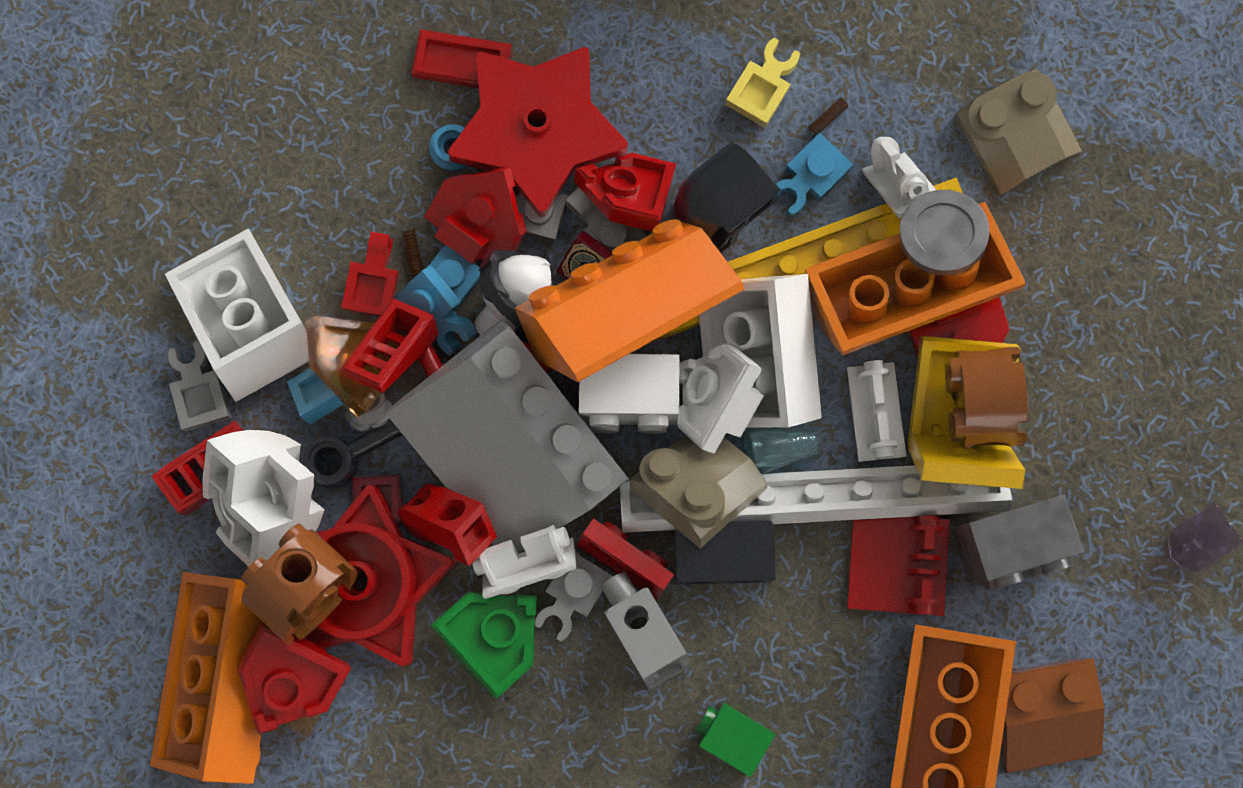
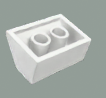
(774, 330)

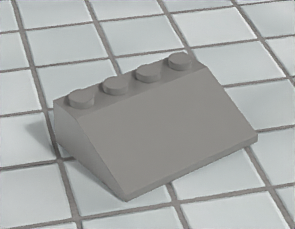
(507, 438)

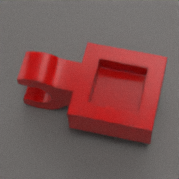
(371, 284)

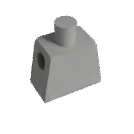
(653, 647)

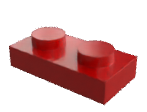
(610, 547)

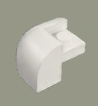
(258, 491)

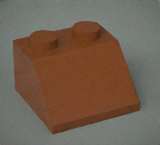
(1053, 715)

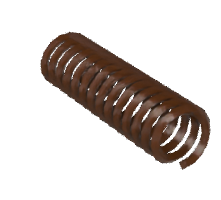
(829, 112)
(409, 252)

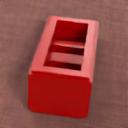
(395, 318)
(182, 466)

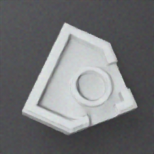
(717, 395)

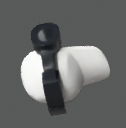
(507, 282)

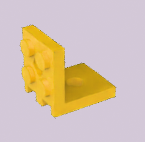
(929, 438)

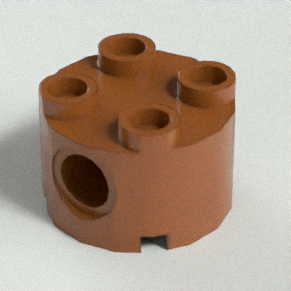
(988, 397)
(296, 584)

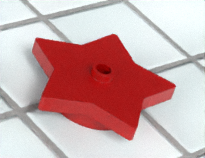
(544, 155)
(397, 576)

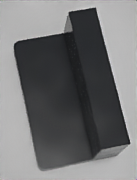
(734, 555)

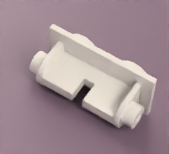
(895, 175)
(876, 411)
(546, 556)

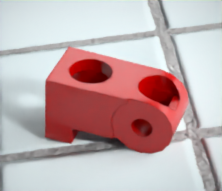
(449, 521)

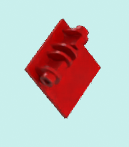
(899, 565)

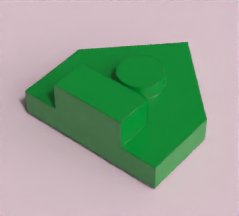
(490, 637)

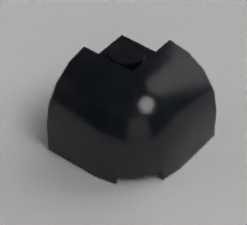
(725, 195)

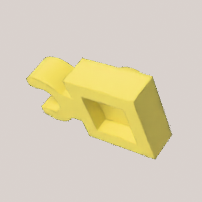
(761, 88)

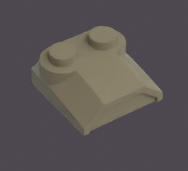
(1017, 130)
(696, 487)

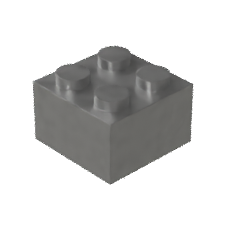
(1021, 539)

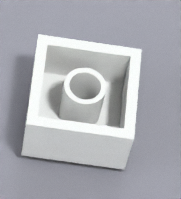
(632, 392)

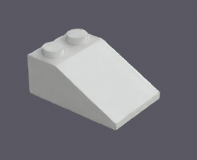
(240, 315)

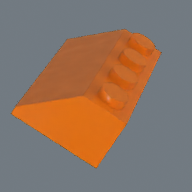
(883, 294)
(626, 299)
(203, 710)
(953, 710)

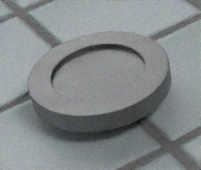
(944, 232)

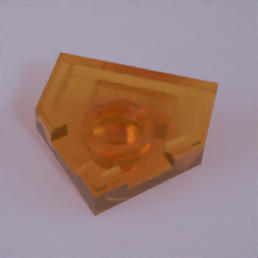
(329, 347)

